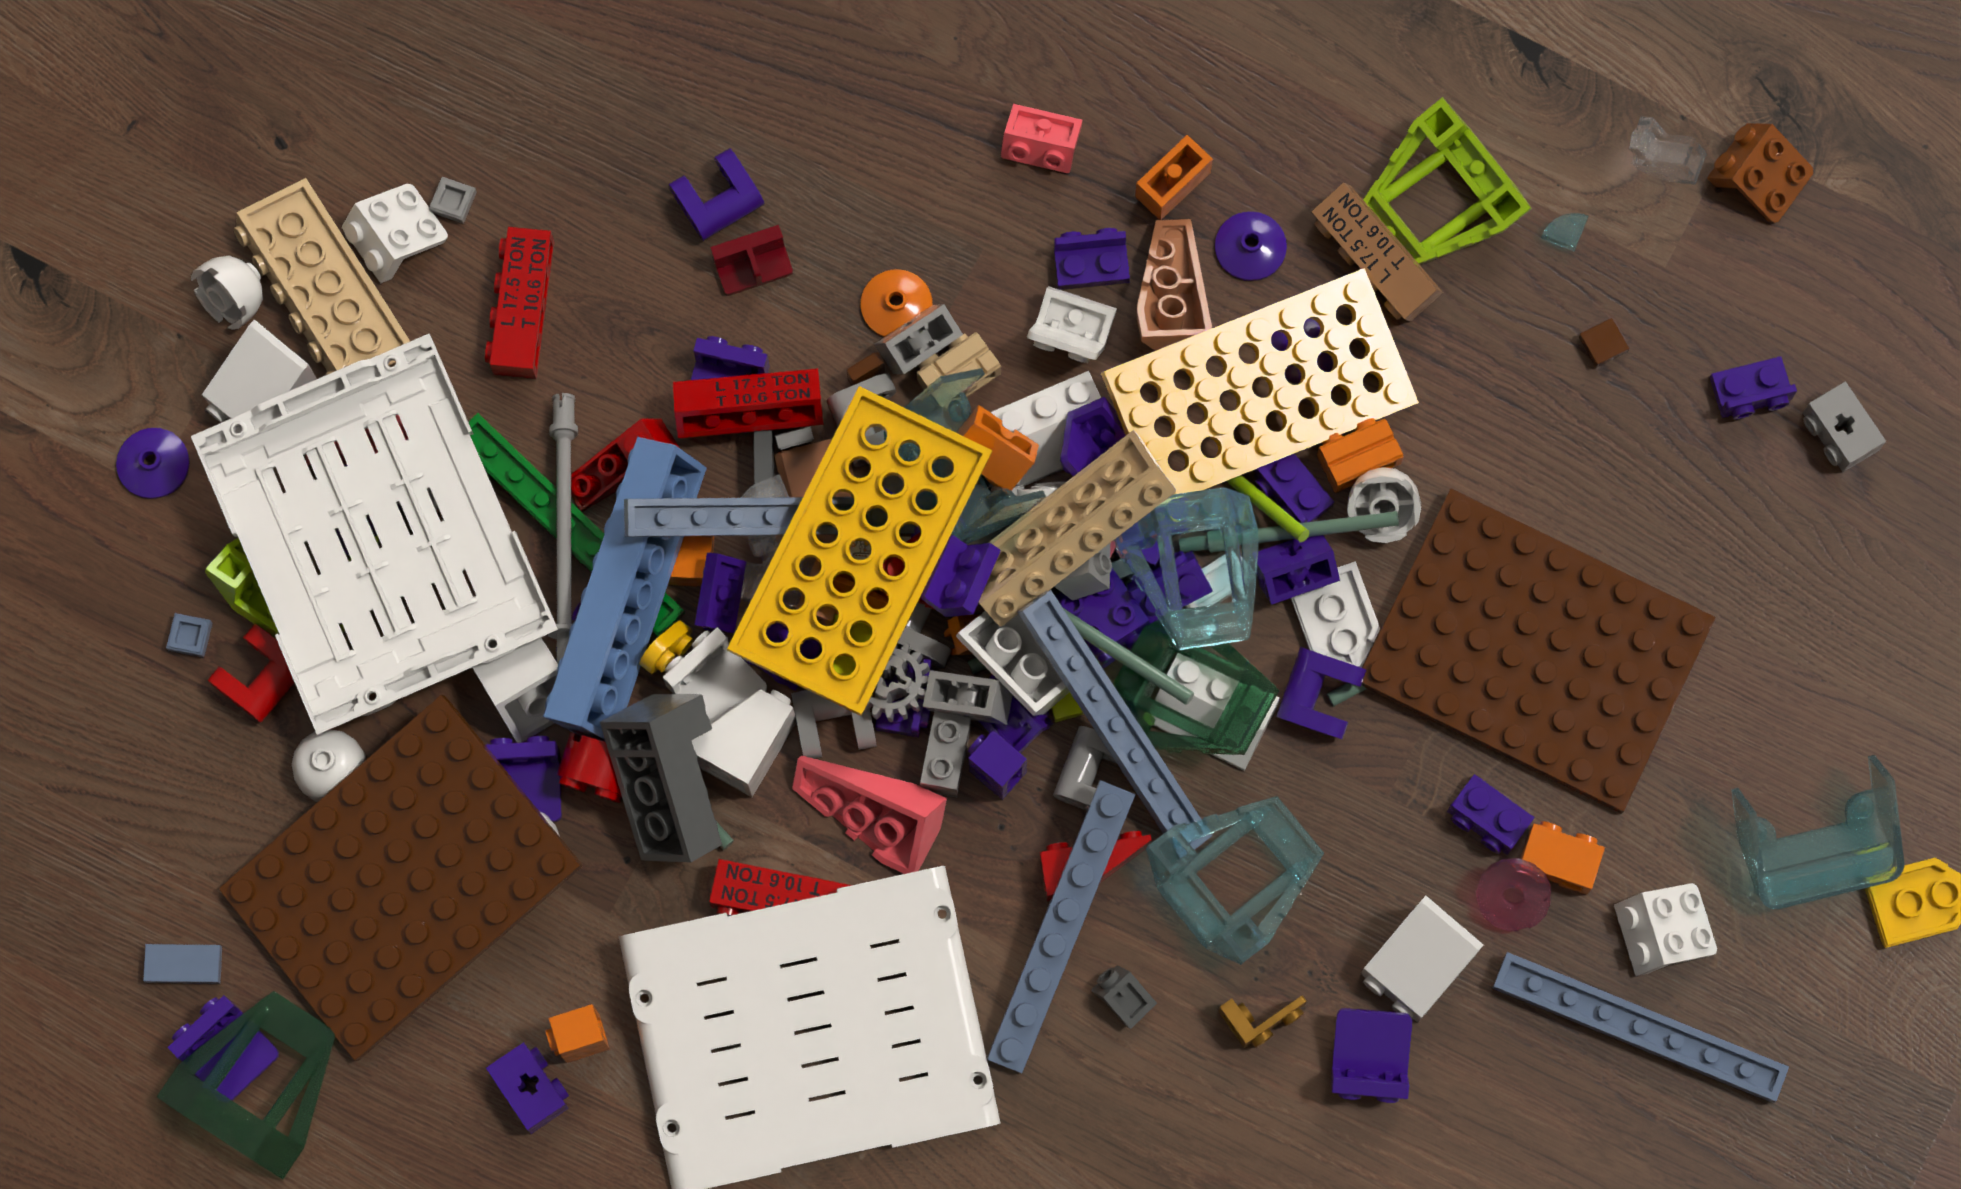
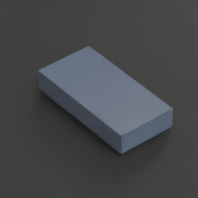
(182, 964)

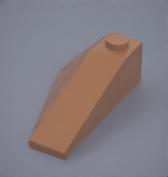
(1172, 289)

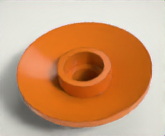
(880, 313)

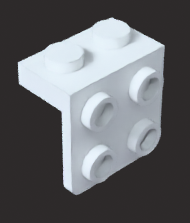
(392, 229)
(1072, 325)
(715, 673)
(1665, 928)

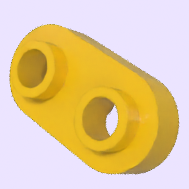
(665, 647)

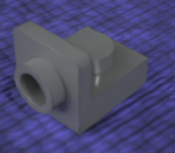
(1123, 995)

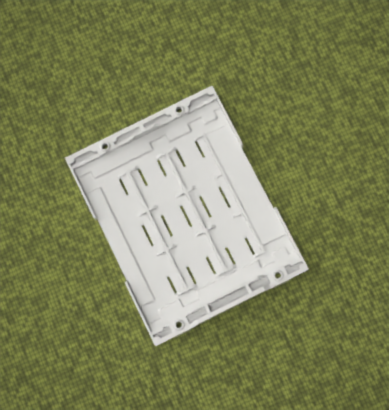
(311, 606)
(785, 1125)

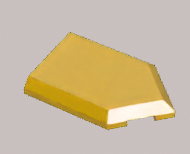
(1917, 903)

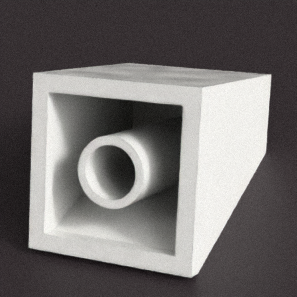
(254, 373)
(521, 686)
(746, 740)
(1421, 959)

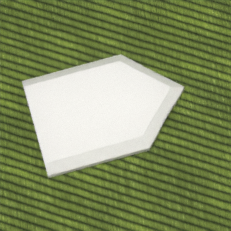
(1339, 618)

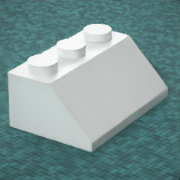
(1044, 419)
(1015, 661)
(1210, 698)

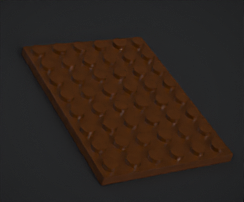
(1536, 650)
(400, 877)

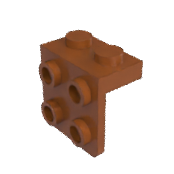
(1763, 169)

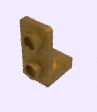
(1240, 1019)

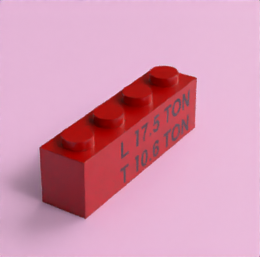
(521, 302)
(747, 403)
(749, 888)

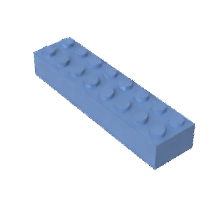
(621, 596)

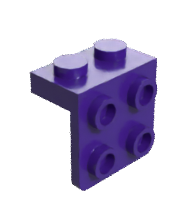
(718, 359)
(1089, 434)
(1111, 613)
(534, 770)
(215, 1017)
(1371, 1054)

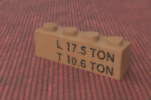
(1374, 247)

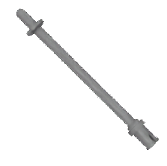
(563, 432)

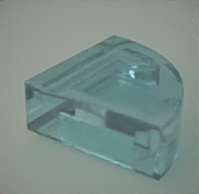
(1566, 230)

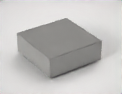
(452, 200)
(794, 437)

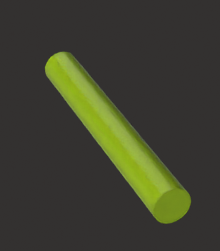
(1270, 508)

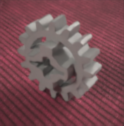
(904, 688)

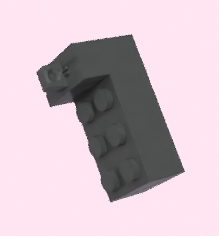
(662, 776)

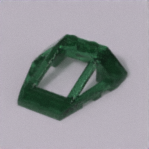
(1238, 720)
(230, 1121)

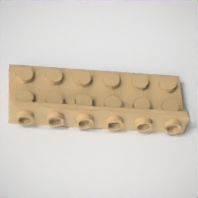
(318, 278)
(1073, 525)

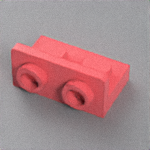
(1041, 138)

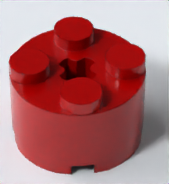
(589, 765)

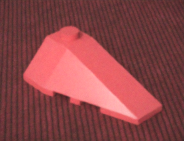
(883, 812)

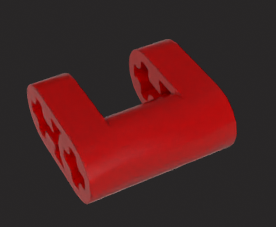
(267, 687)

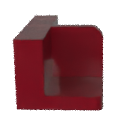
(751, 260)

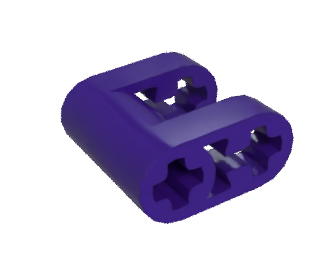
(724, 208)
(1305, 687)

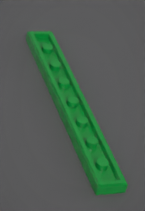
(538, 498)

